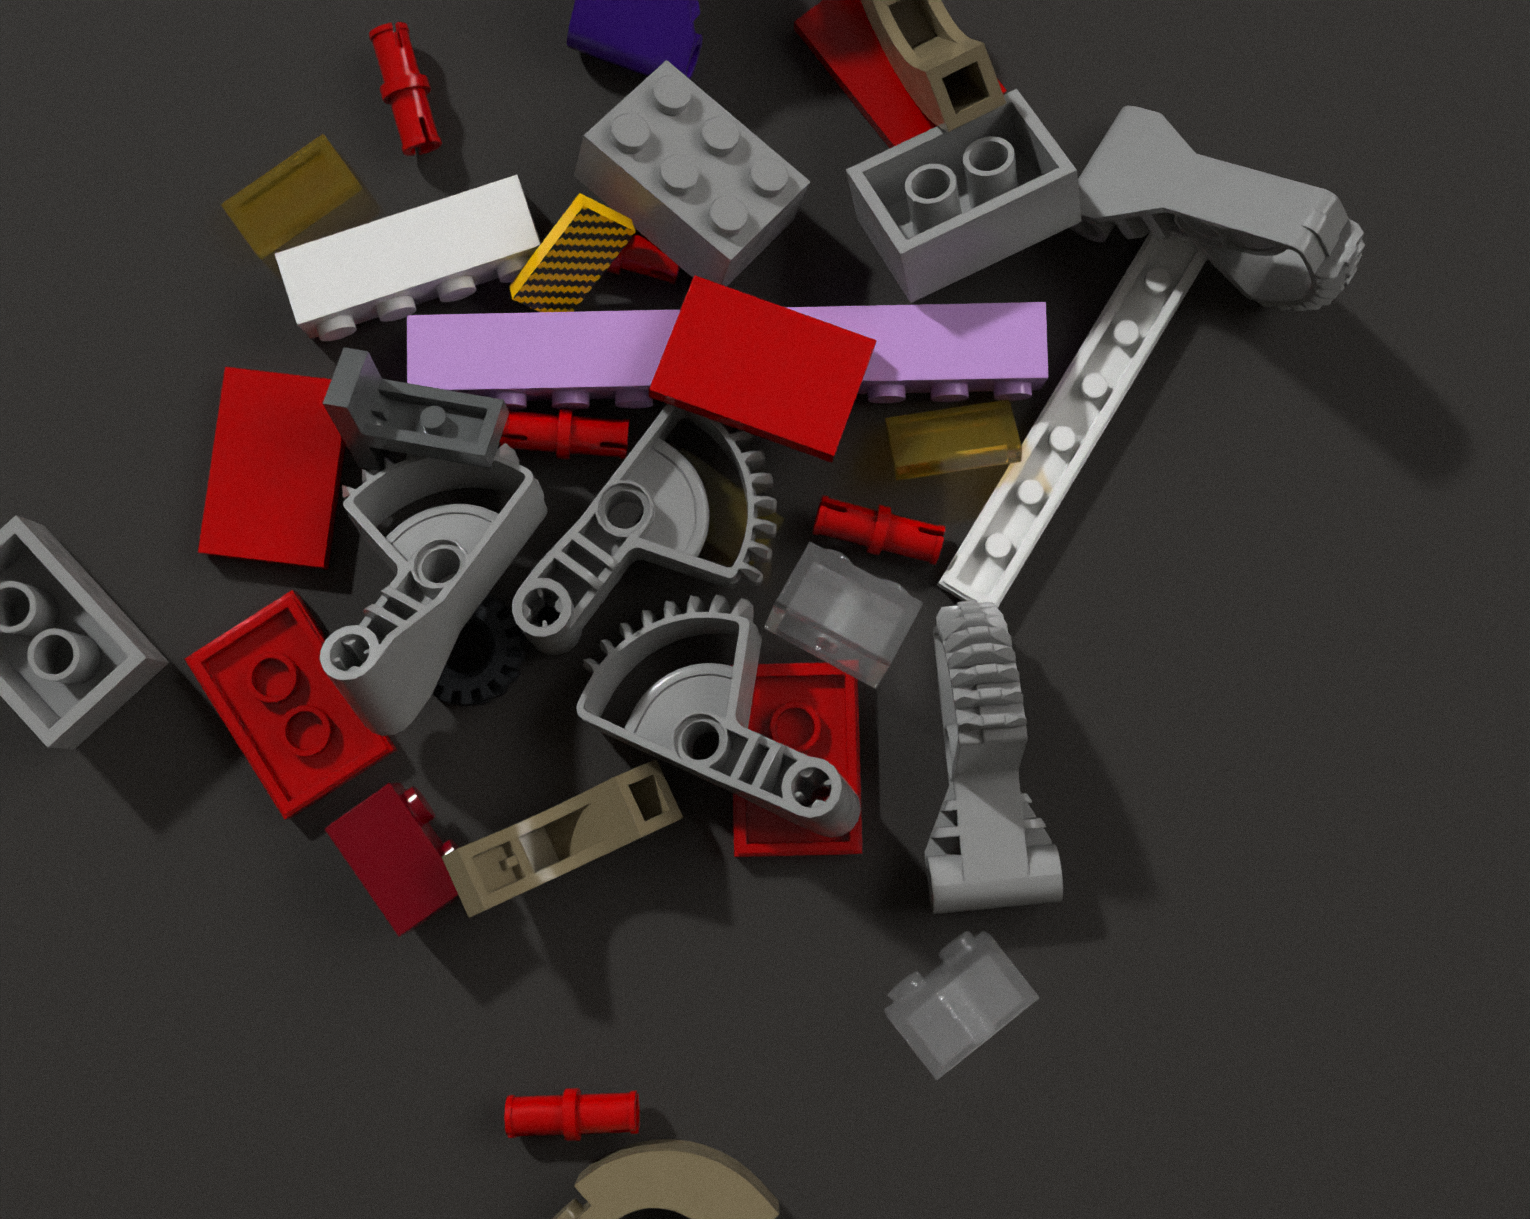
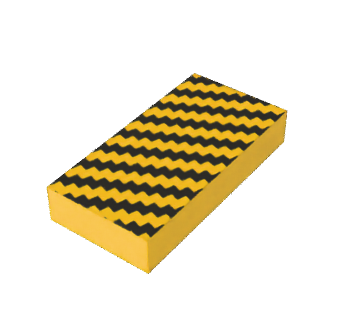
(572, 257)

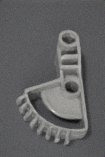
(1260, 230)
(670, 534)
(403, 643)
(720, 701)
(986, 838)

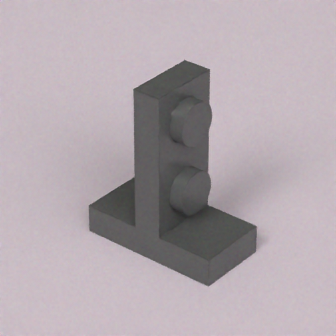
(409, 418)

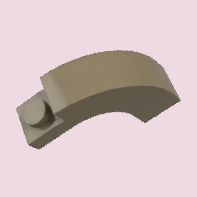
(935, 60)
(562, 838)
(670, 1177)

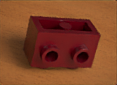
(397, 855)

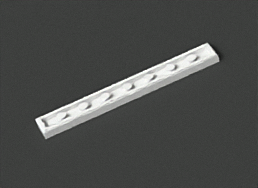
(1073, 420)

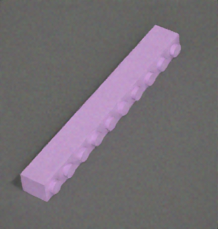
(618, 352)

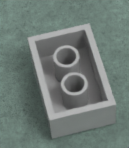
(690, 176)
(965, 196)
(63, 640)

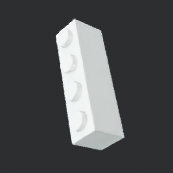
(409, 259)

